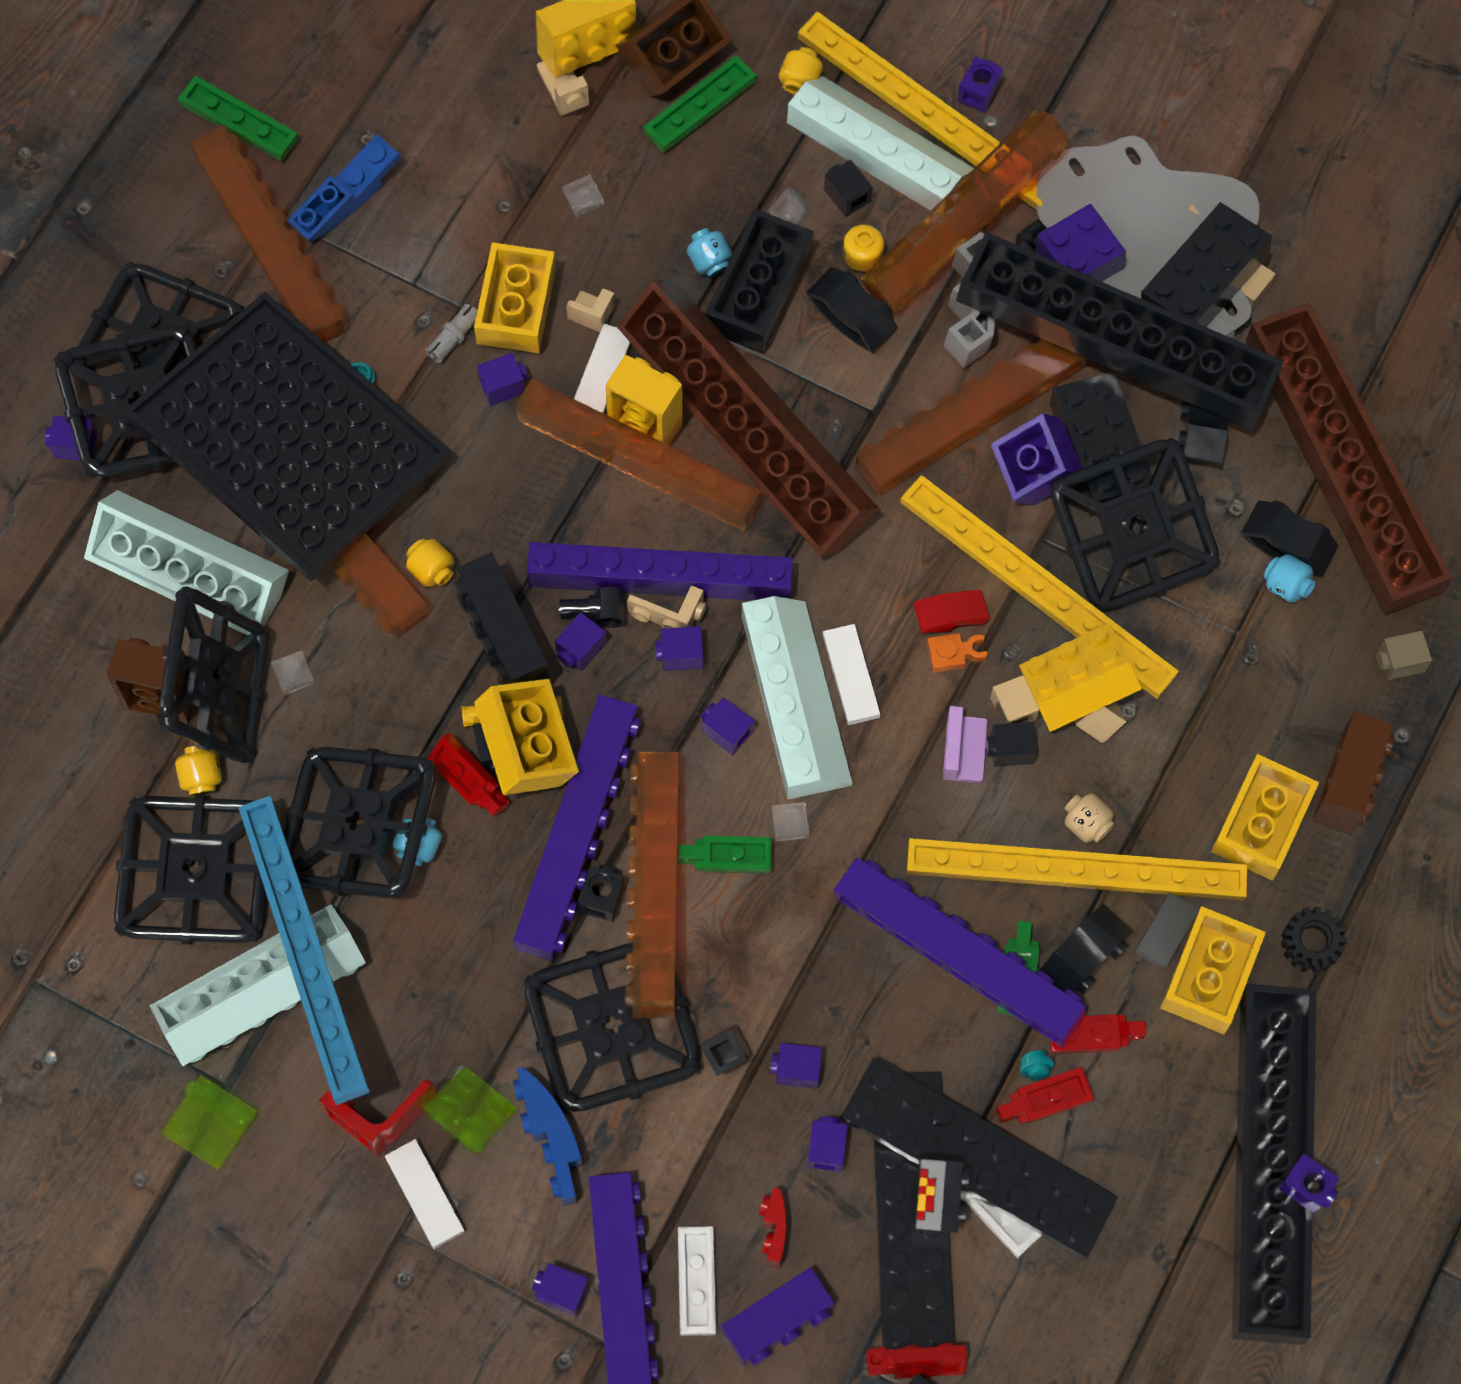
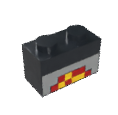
(939, 1192)

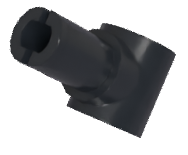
(604, 607)

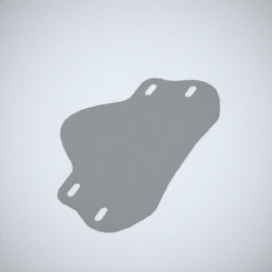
(1142, 207)

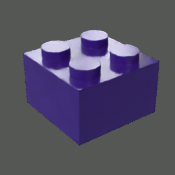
(1083, 244)
(1035, 458)

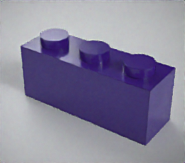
(778, 1318)

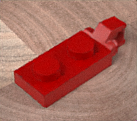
(467, 775)
(1101, 1034)
(1047, 1098)
(912, 1360)

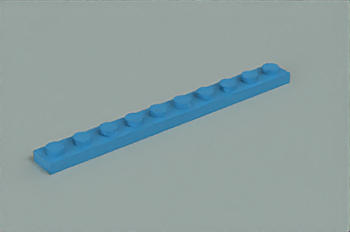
(304, 951)

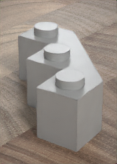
(973, 334)

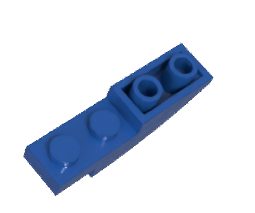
(347, 192)
(548, 1122)

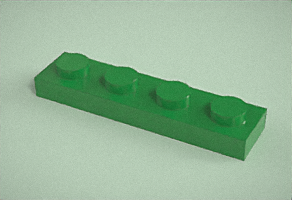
(699, 104)
(238, 118)

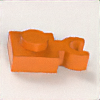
(950, 652)

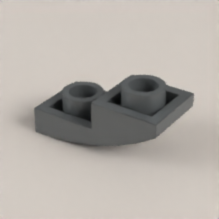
(1166, 931)

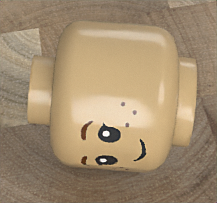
(1089, 818)

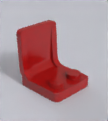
(379, 1136)

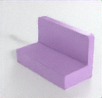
(964, 747)

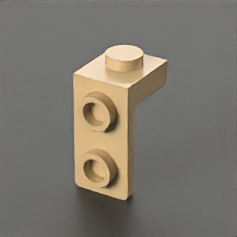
(566, 91)
(691, 610)

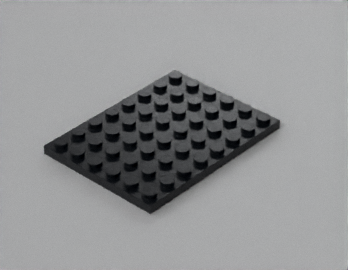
(287, 435)

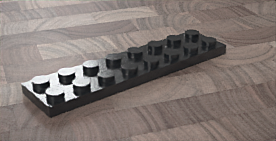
(1001, 1167)
(911, 1261)

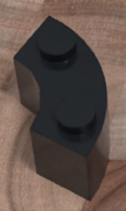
(852, 308)
(1203, 433)
(1282, 532)
(1087, 951)

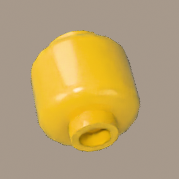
(798, 68)
(863, 247)
(430, 562)
(198, 771)

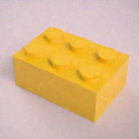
(582, 32)
(515, 298)
(645, 399)
(1080, 677)
(526, 736)
(1265, 817)
(1212, 970)

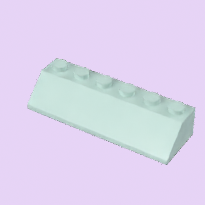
(875, 142)
(173, 554)
(795, 696)
(247, 991)

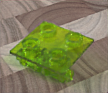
(469, 1110)
(208, 1122)

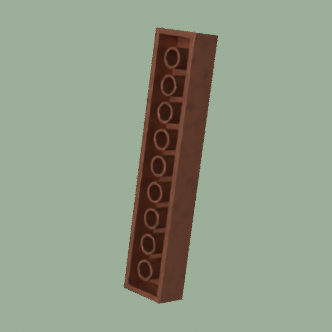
(748, 418)
(1350, 461)

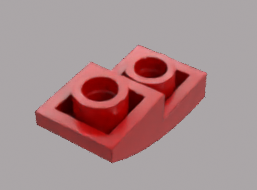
(947, 610)
(774, 1216)

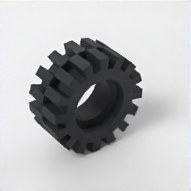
(1327, 925)

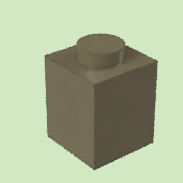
(1403, 655)

